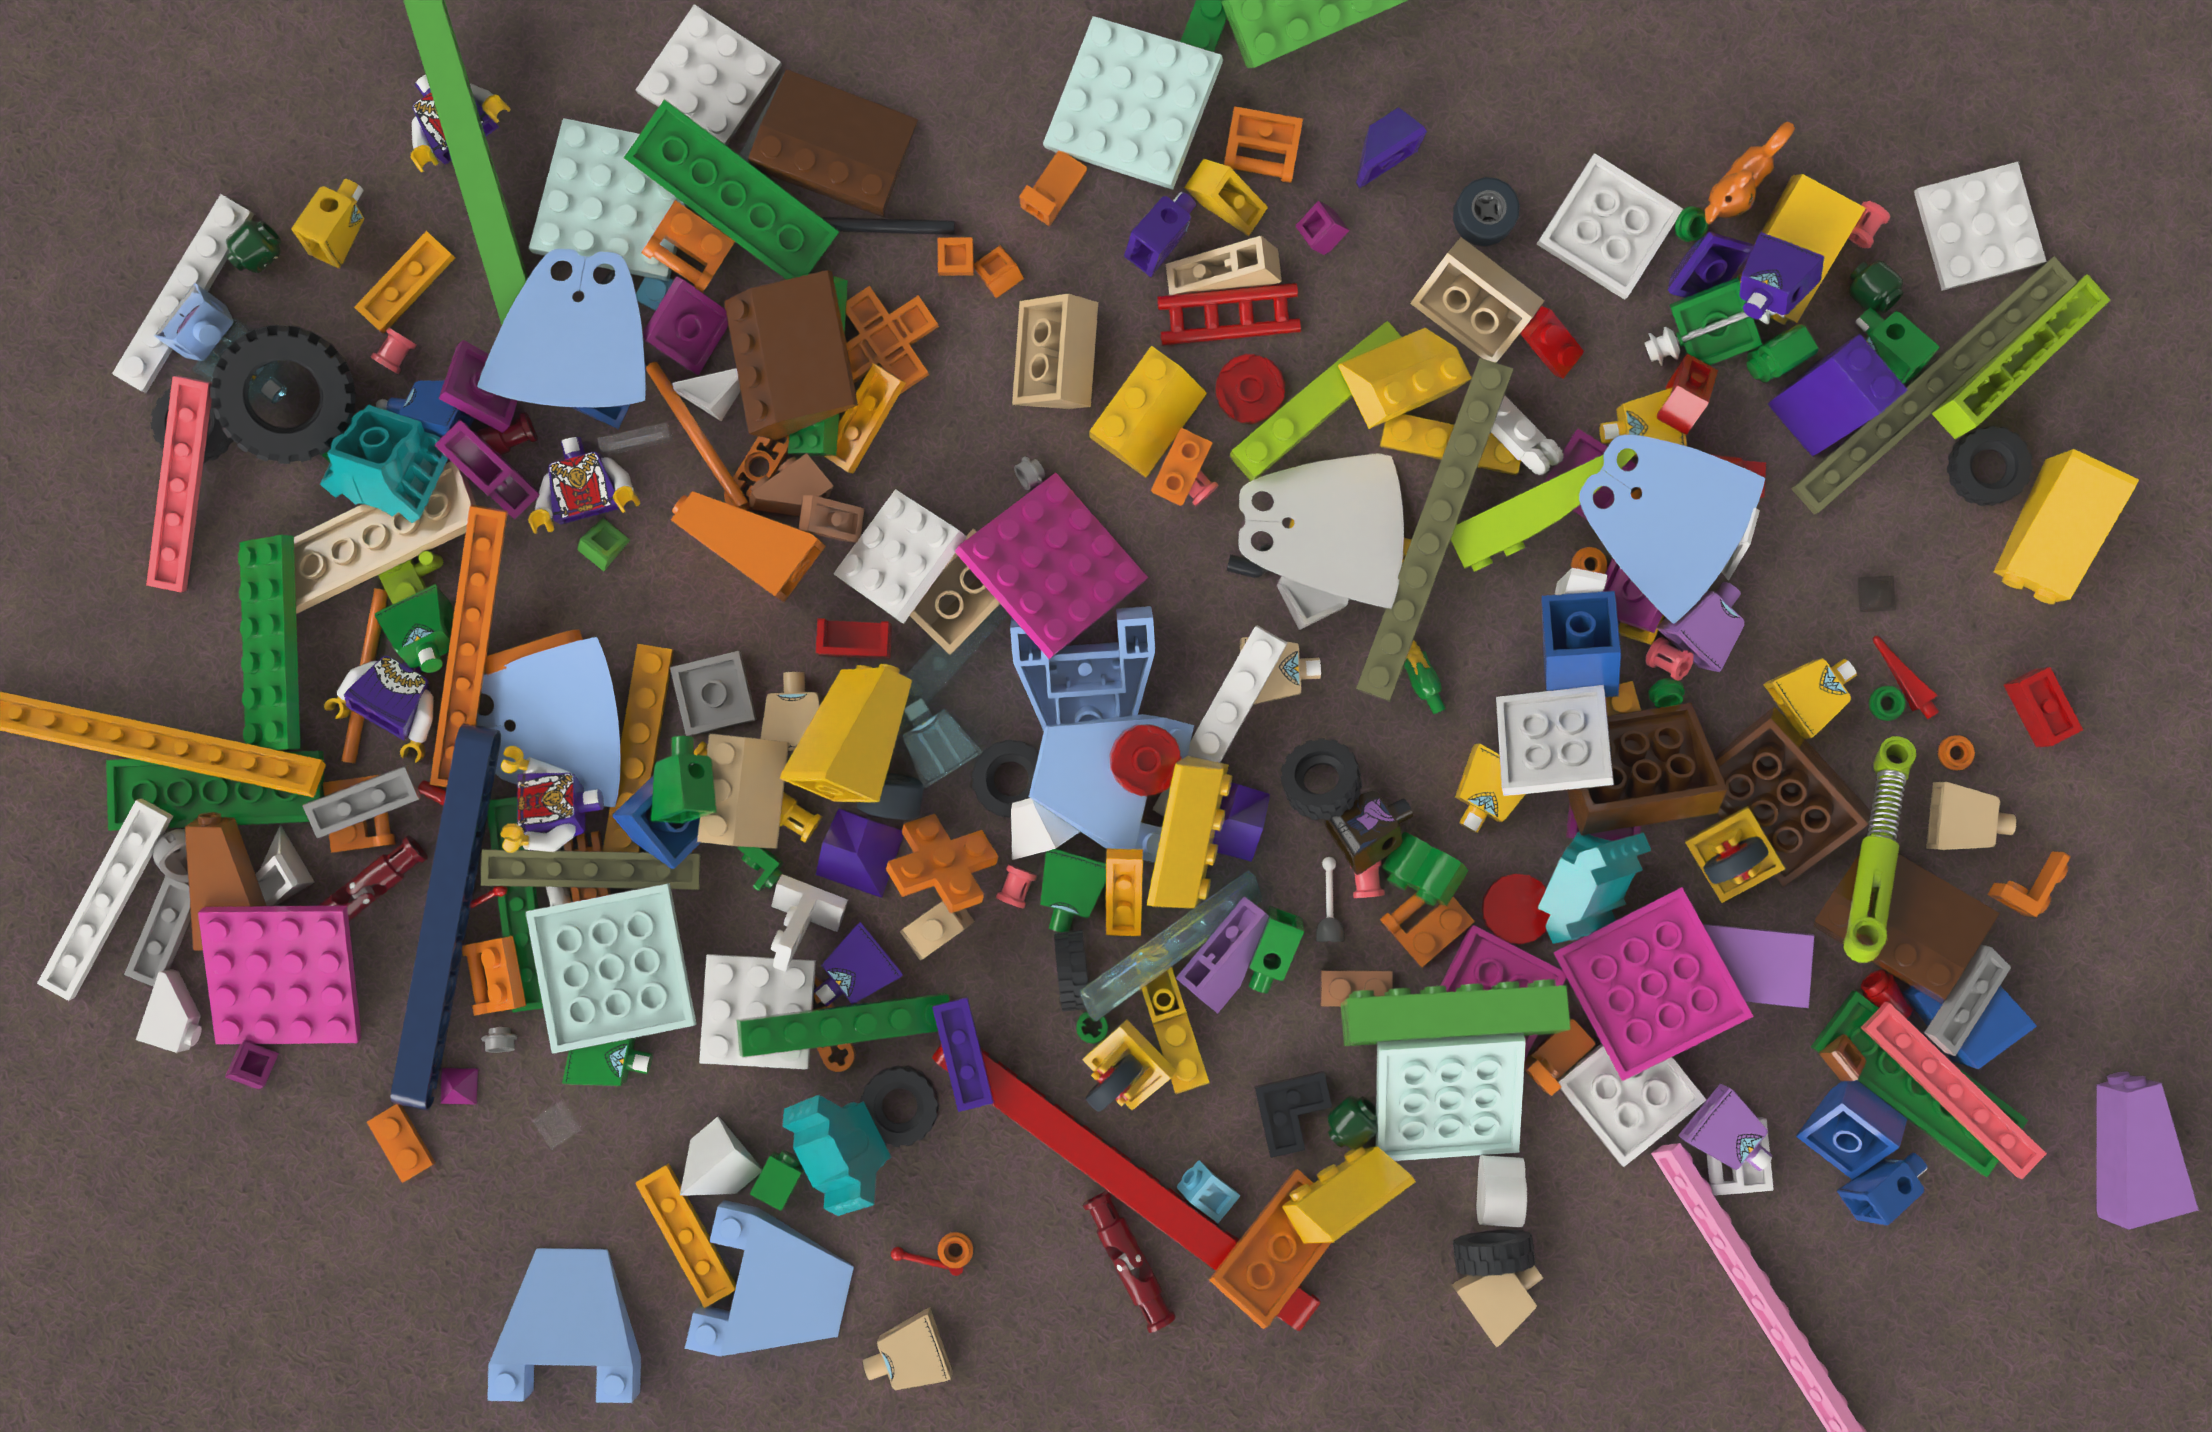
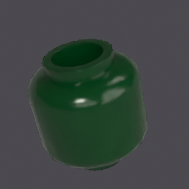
(253, 246)
(1876, 286)
(1353, 1122)

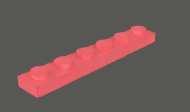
(179, 484)
(1953, 1090)

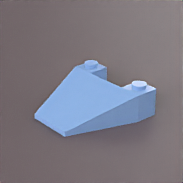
(1090, 678)
(1078, 785)
(784, 1289)
(567, 1316)

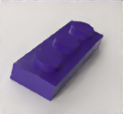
(963, 1054)

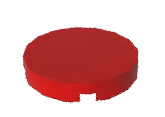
(1242, 397)
(1144, 759)
(1512, 908)

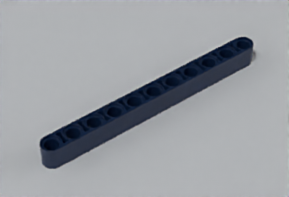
(446, 916)

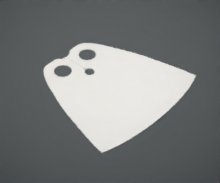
(1343, 531)

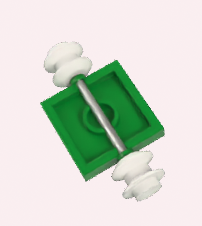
(1709, 326)

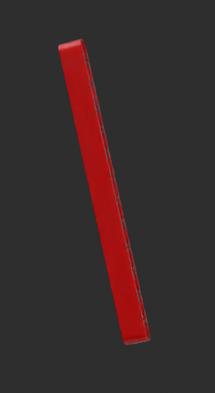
(1120, 1177)

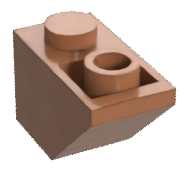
(786, 489)

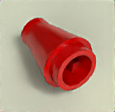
(1882, 988)

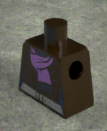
(1368, 830)

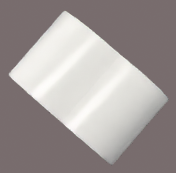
(1501, 1191)

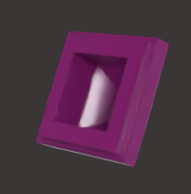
(459, 1086)

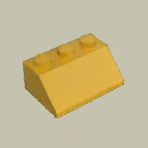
(1403, 375)
(1148, 412)
(1346, 1194)

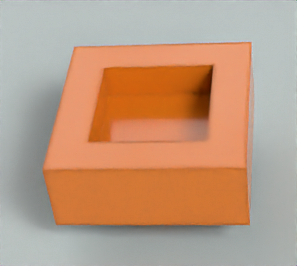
(955, 256)

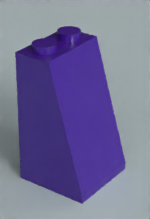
(1837, 395)

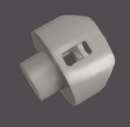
(171, 855)

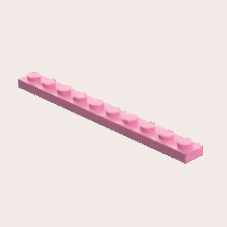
(1755, 1289)

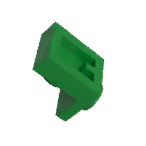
(761, 857)

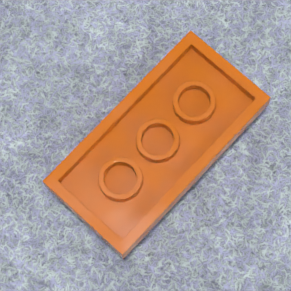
(1268, 1260)

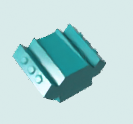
(385, 463)
(1589, 884)
(837, 1151)

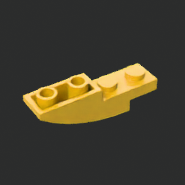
(1174, 1032)

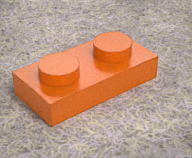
(401, 1142)

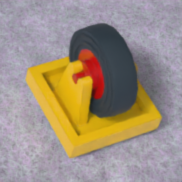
(1735, 854)
(1125, 1069)

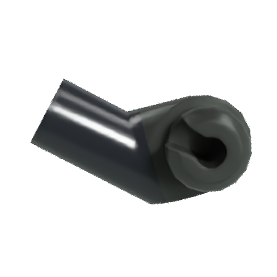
(1246, 567)

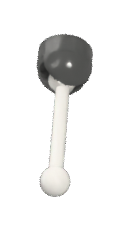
(1329, 928)

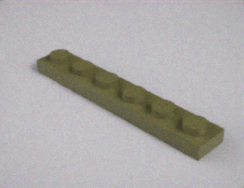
(586, 869)

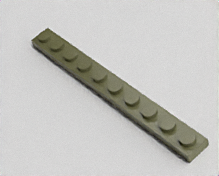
(1934, 385)
(1435, 529)

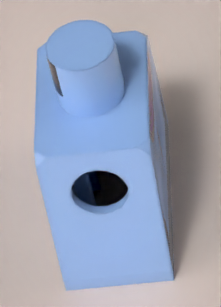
(196, 324)

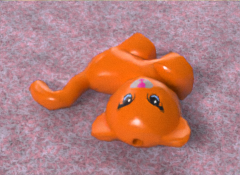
(1737, 188)

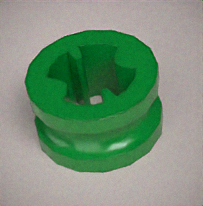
(1088, 1037)

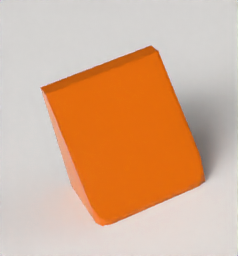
(998, 271)

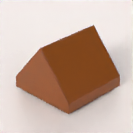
(1844, 1058)

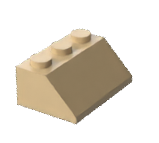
(1477, 301)
(1055, 352)
(954, 605)
(745, 791)

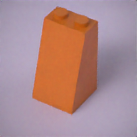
(755, 545)

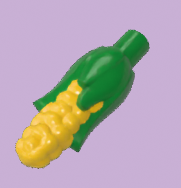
(1424, 678)

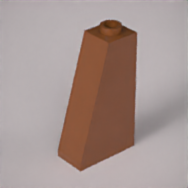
(218, 868)

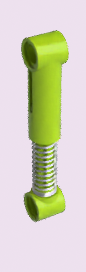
(1879, 852)

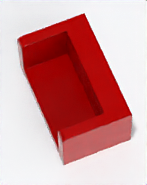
(1690, 394)
(853, 639)
(2043, 707)

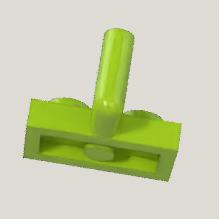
(406, 578)

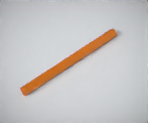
(697, 435)
(368, 654)

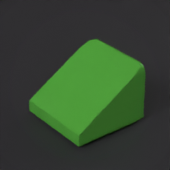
(602, 544)

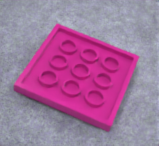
(1051, 565)
(280, 974)
(1653, 984)

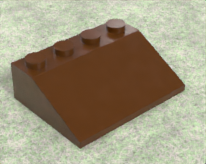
(832, 143)
(790, 354)
(1658, 771)
(1790, 793)
(1929, 927)

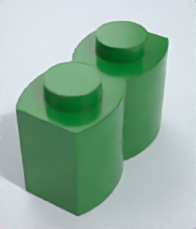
(1781, 353)
(1425, 870)

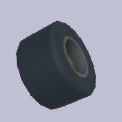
(1494, 200)
(899, 798)

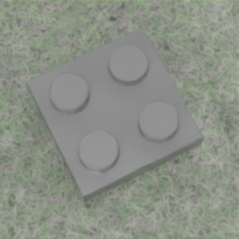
(713, 693)

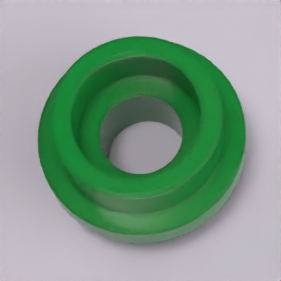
(1691, 224)
(1666, 693)
(1895, 696)

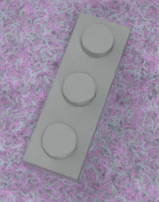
(361, 801)
(161, 932)
(1967, 1000)

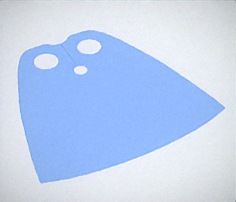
(570, 349)
(1682, 525)
(560, 713)

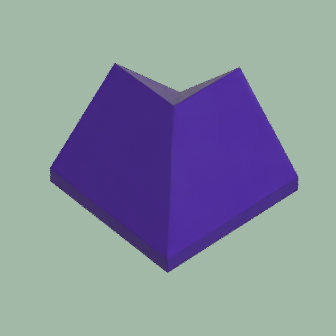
(1388, 144)
(1709, 264)
(1242, 821)
(858, 852)

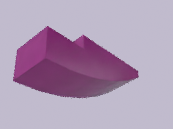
(487, 469)

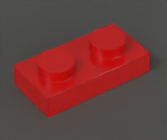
(1552, 342)

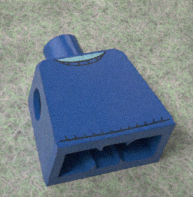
(425, 406)
(1884, 1189)

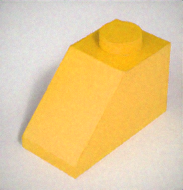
(1226, 195)

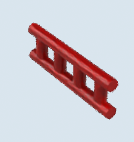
(1212, 299)

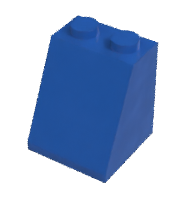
(1581, 641)
(1996, 1029)

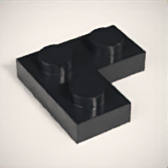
(1283, 1102)

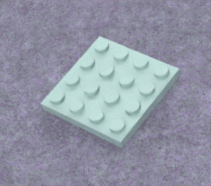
(1133, 102)
(601, 200)
(611, 968)
(1450, 1096)

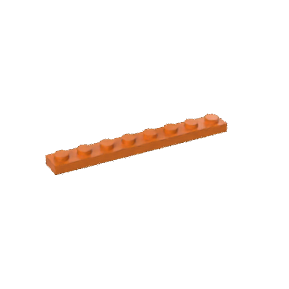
(469, 632)

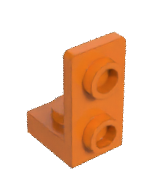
(1053, 188)
(1181, 466)
(2039, 897)
(1557, 1056)

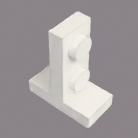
(803, 905)

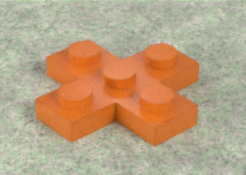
(887, 337)
(942, 863)

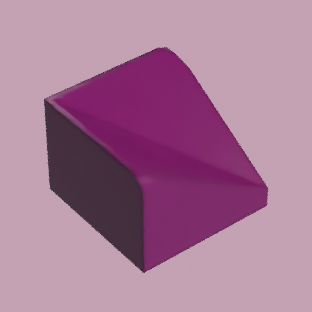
(1322, 228)
(251, 1065)

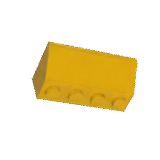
(1189, 833)

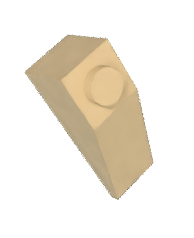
(1230, 267)

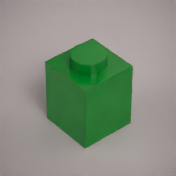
(778, 1179)

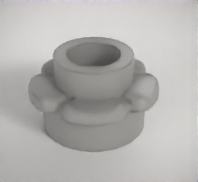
(1029, 473)
(499, 1040)

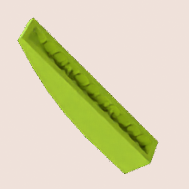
(2020, 358)
(1303, 412)
(1524, 515)

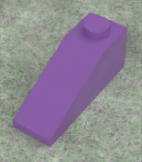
(1225, 957)

